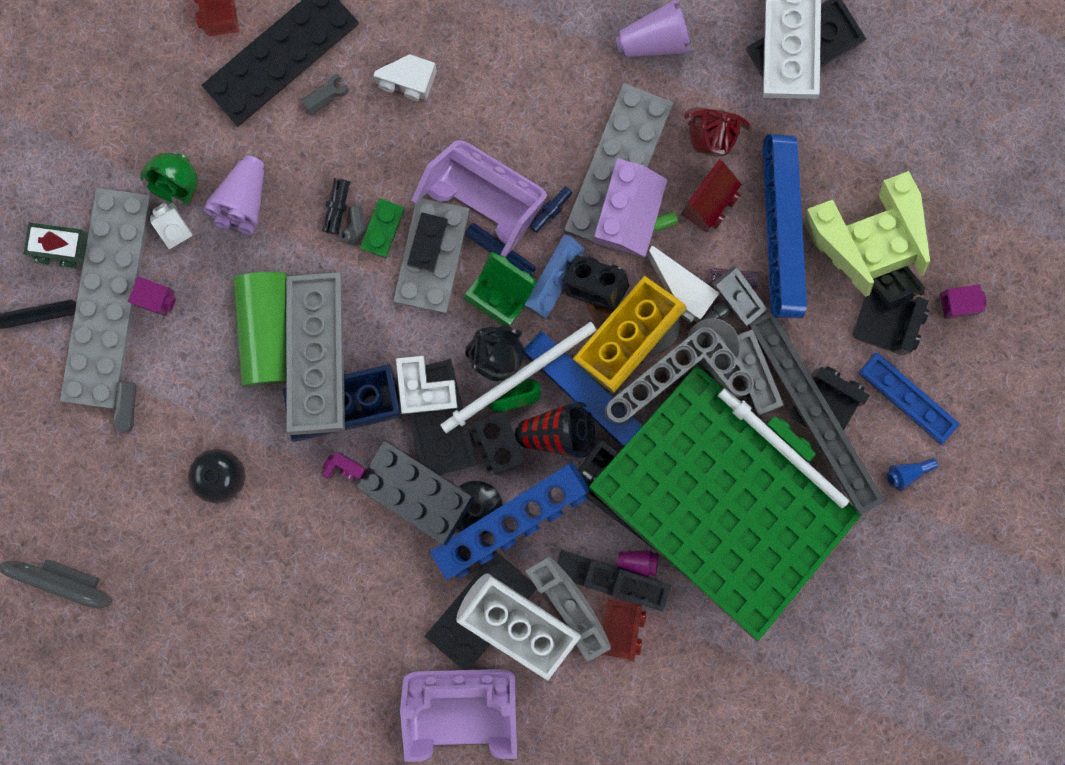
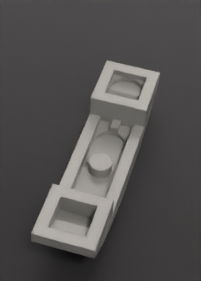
(571, 605)

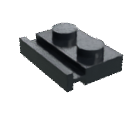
(897, 287)

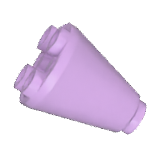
(238, 197)

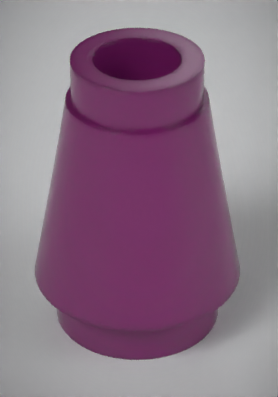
(639, 562)

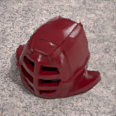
(714, 130)

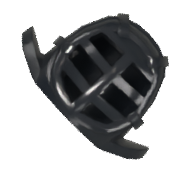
(496, 352)

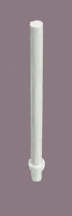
(460, 417)

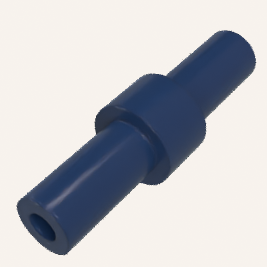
(551, 209)

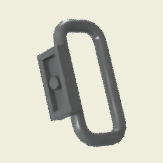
(59, 581)

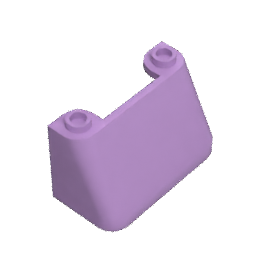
(458, 710)

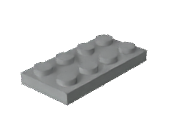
(429, 289)

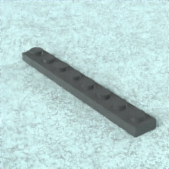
(816, 414)

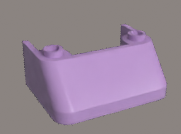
(486, 187)

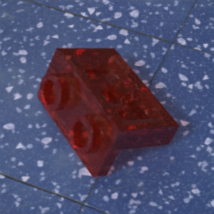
(622, 628)

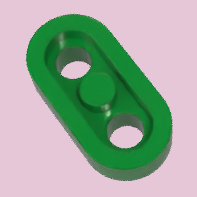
(523, 394)

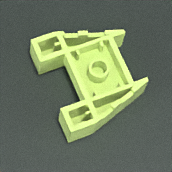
(878, 242)

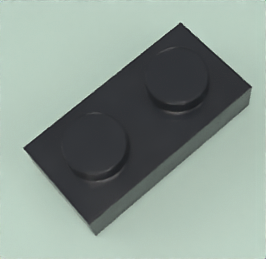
(427, 242)

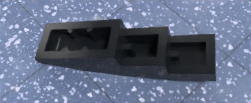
(615, 581)

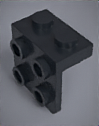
(893, 328)
(839, 394)

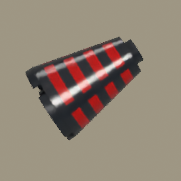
(559, 431)

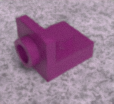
(348, 467)

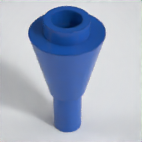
(903, 475)

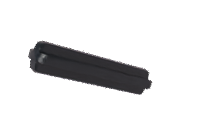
(37, 314)

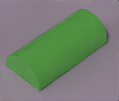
(261, 327)

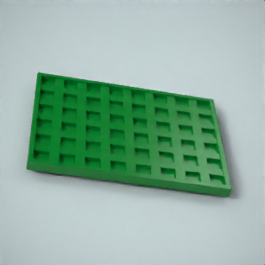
(723, 505)

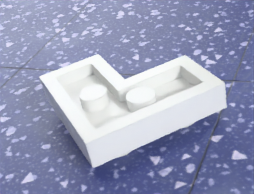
(417, 394)

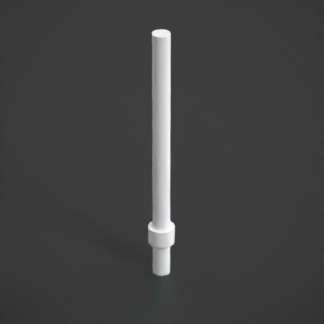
(742, 411)

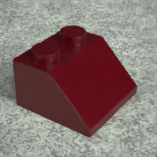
(712, 197)

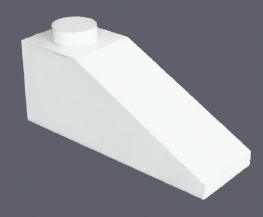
(683, 285)

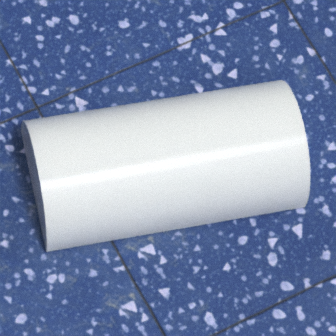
(516, 626)

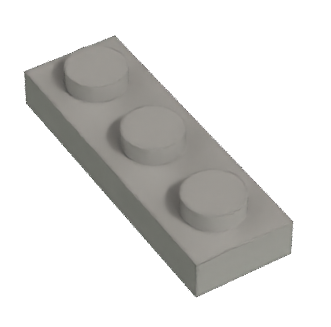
(764, 393)

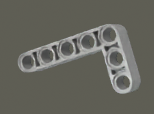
(674, 371)

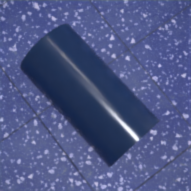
(368, 399)

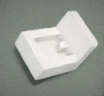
(170, 225)

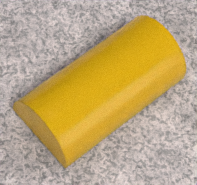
(629, 334)

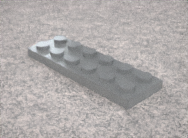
(630, 136)
(315, 354)

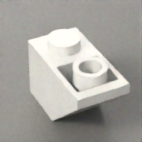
(407, 75)

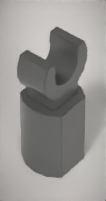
(323, 95)

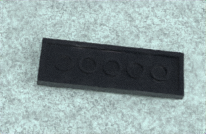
(278, 56)

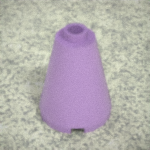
(656, 33)

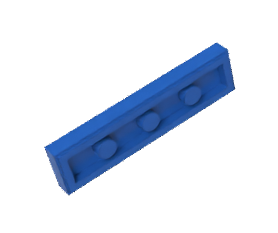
(908, 398)

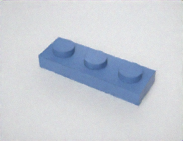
(550, 282)

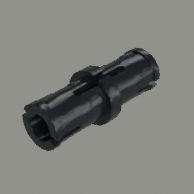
(336, 206)

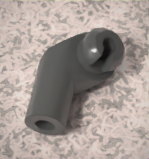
(355, 229)

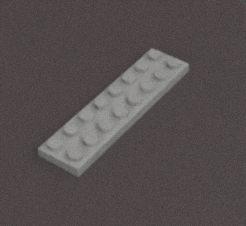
(102, 304)

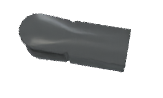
(124, 406)

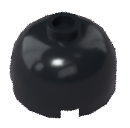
(216, 476)

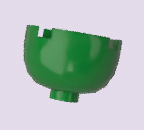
(167, 173)

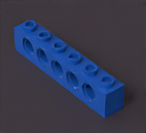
(449, 556)

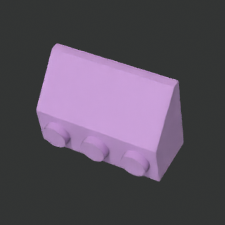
(630, 208)

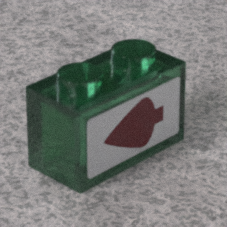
(55, 244)

